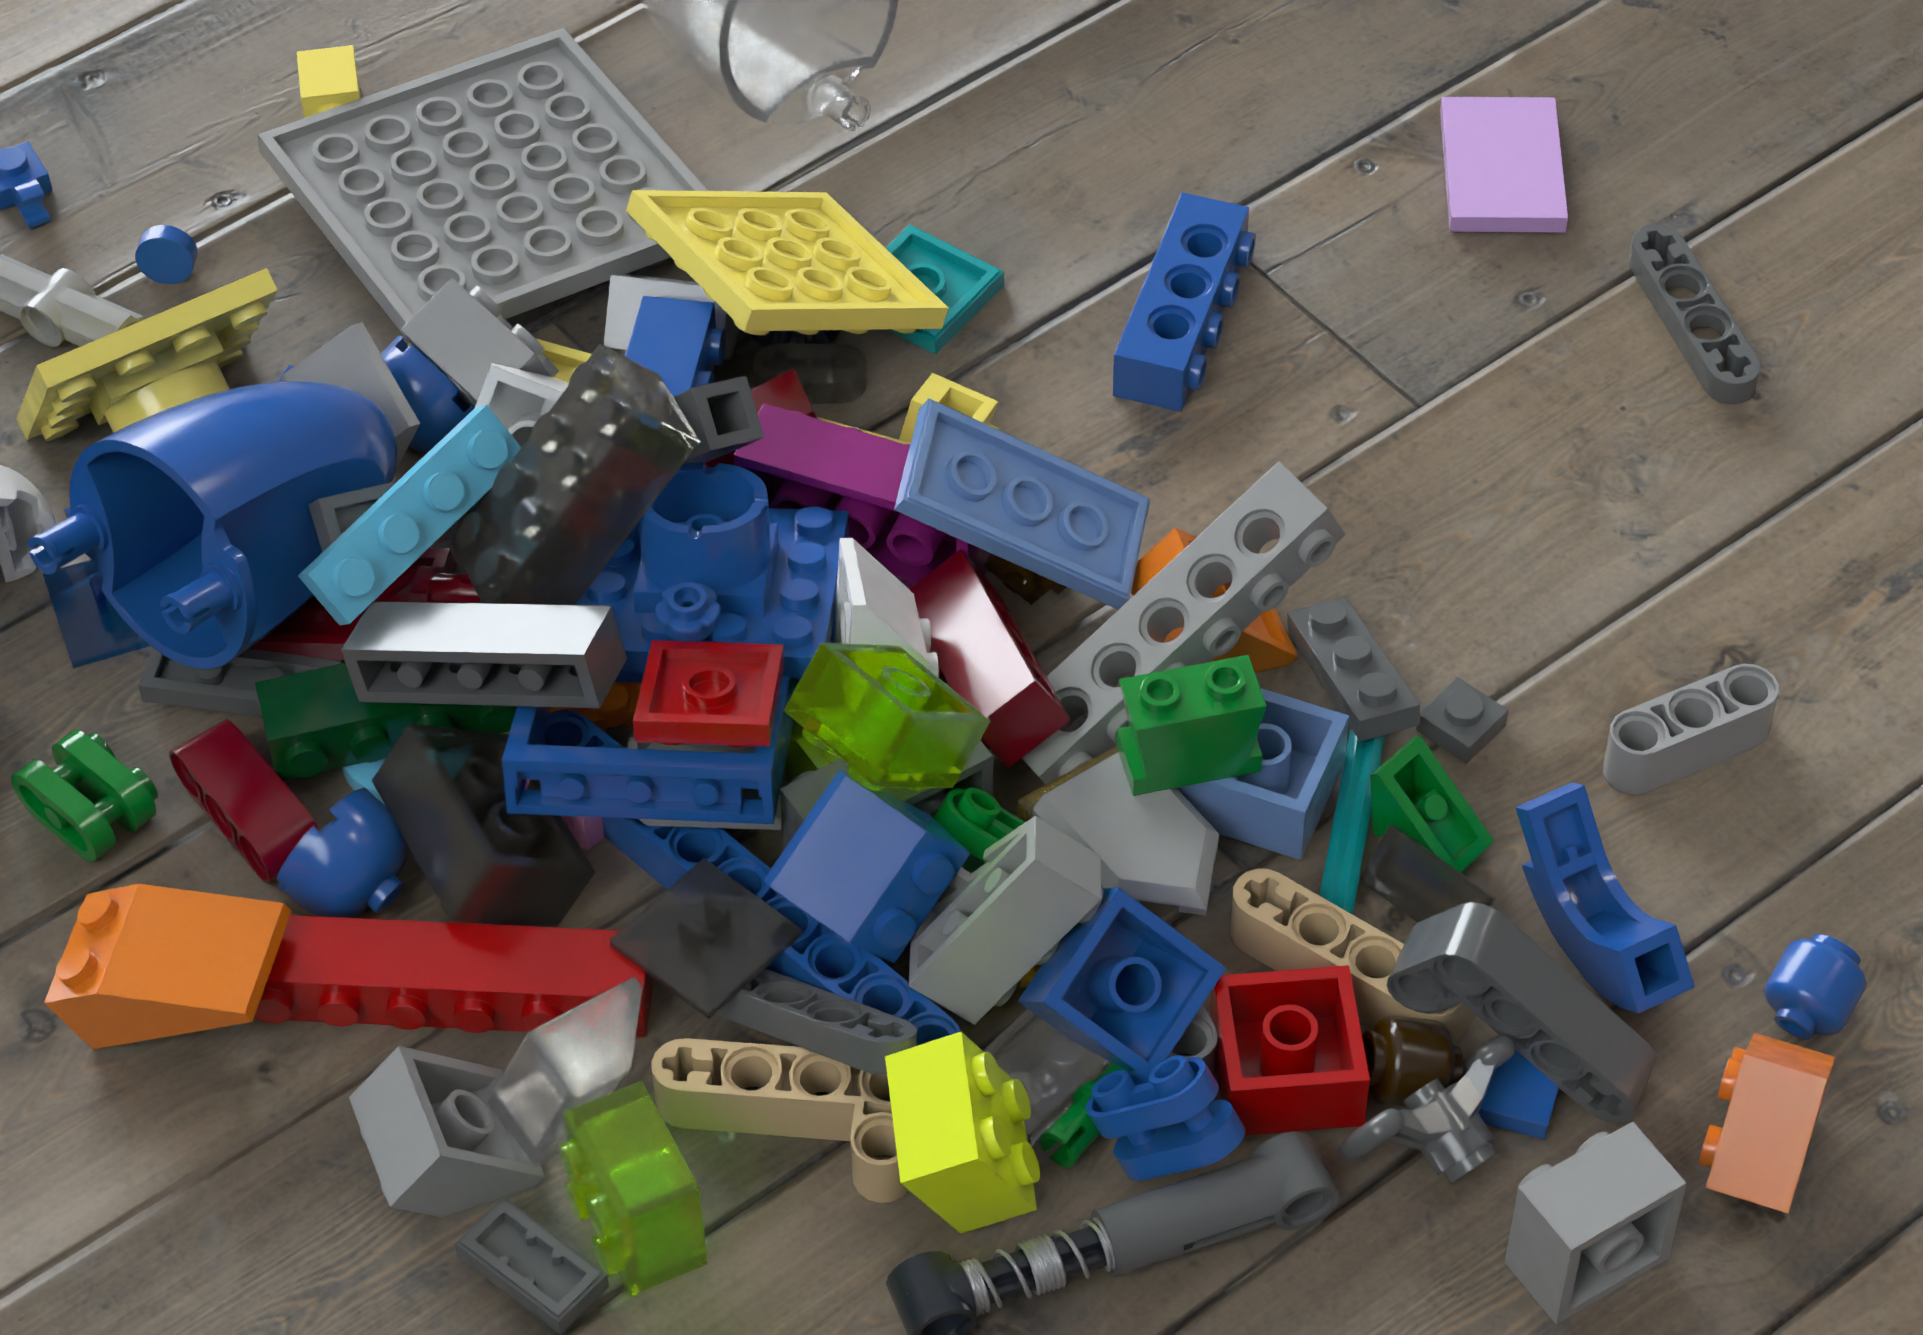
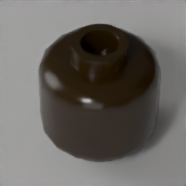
(1408, 1055)

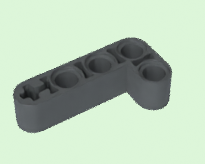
(1523, 993)

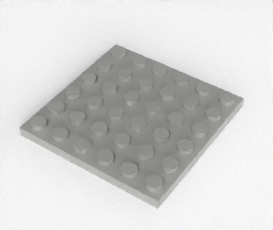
(483, 176)

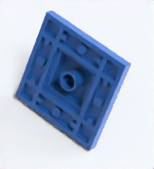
(764, 563)

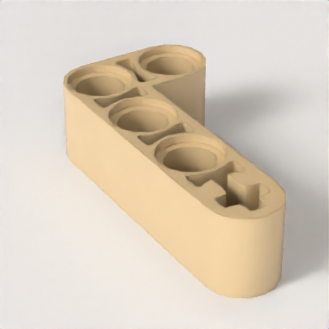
(1281, 922)
(704, 1084)

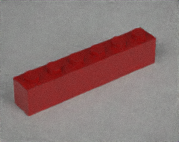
(440, 974)

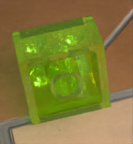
(885, 717)
(633, 1189)

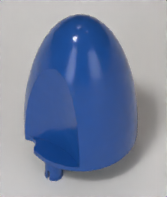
(209, 511)

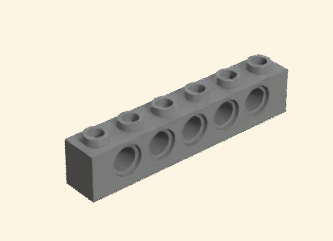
(1181, 597)

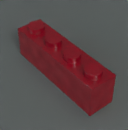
(987, 658)

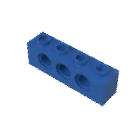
(1183, 302)

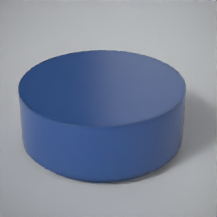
(166, 254)

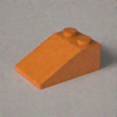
(164, 963)

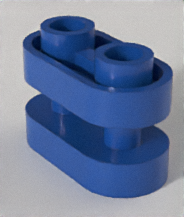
(1165, 1118)

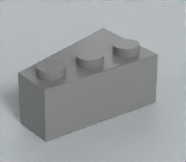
(1004, 918)

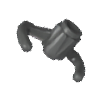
(1440, 1120)

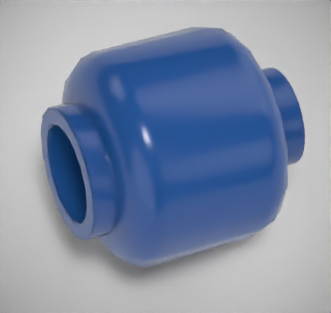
(1815, 986)

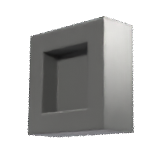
(1462, 720)

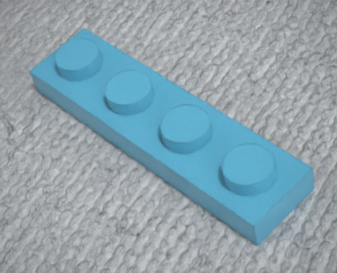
(410, 516)

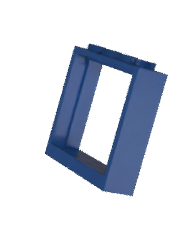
(644, 780)

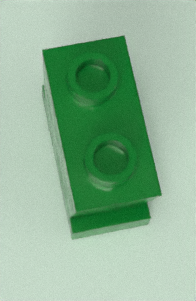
(1191, 725)

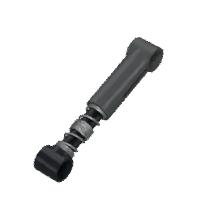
(1276, 1185)

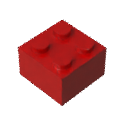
(1290, 1049)

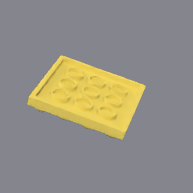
(786, 261)

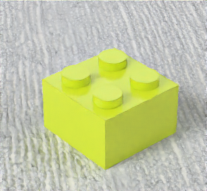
(962, 1133)

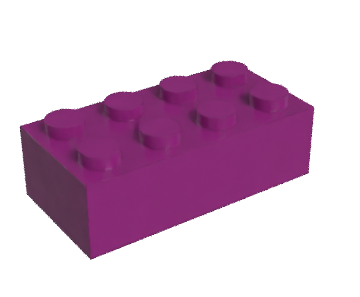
(852, 471)

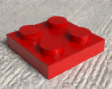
(709, 693)

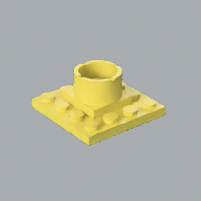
(148, 363)

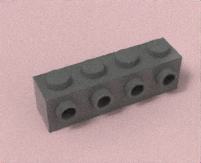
(485, 654)

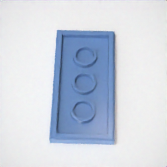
(1022, 504)

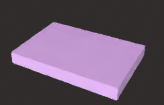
(1503, 164)

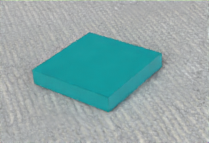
(952, 275)

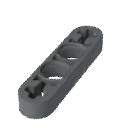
(1703, 310)
(820, 1021)

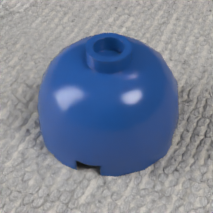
(427, 392)
(348, 862)

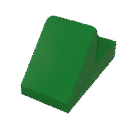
(1426, 805)

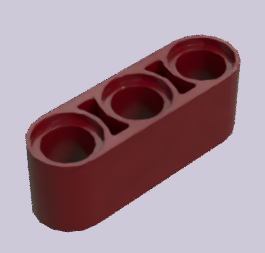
(242, 797)

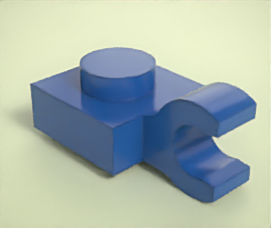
(24, 183)

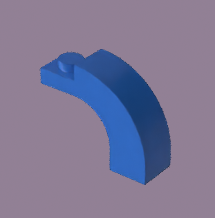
(1592, 918)

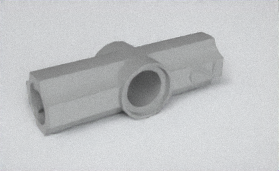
(58, 305)

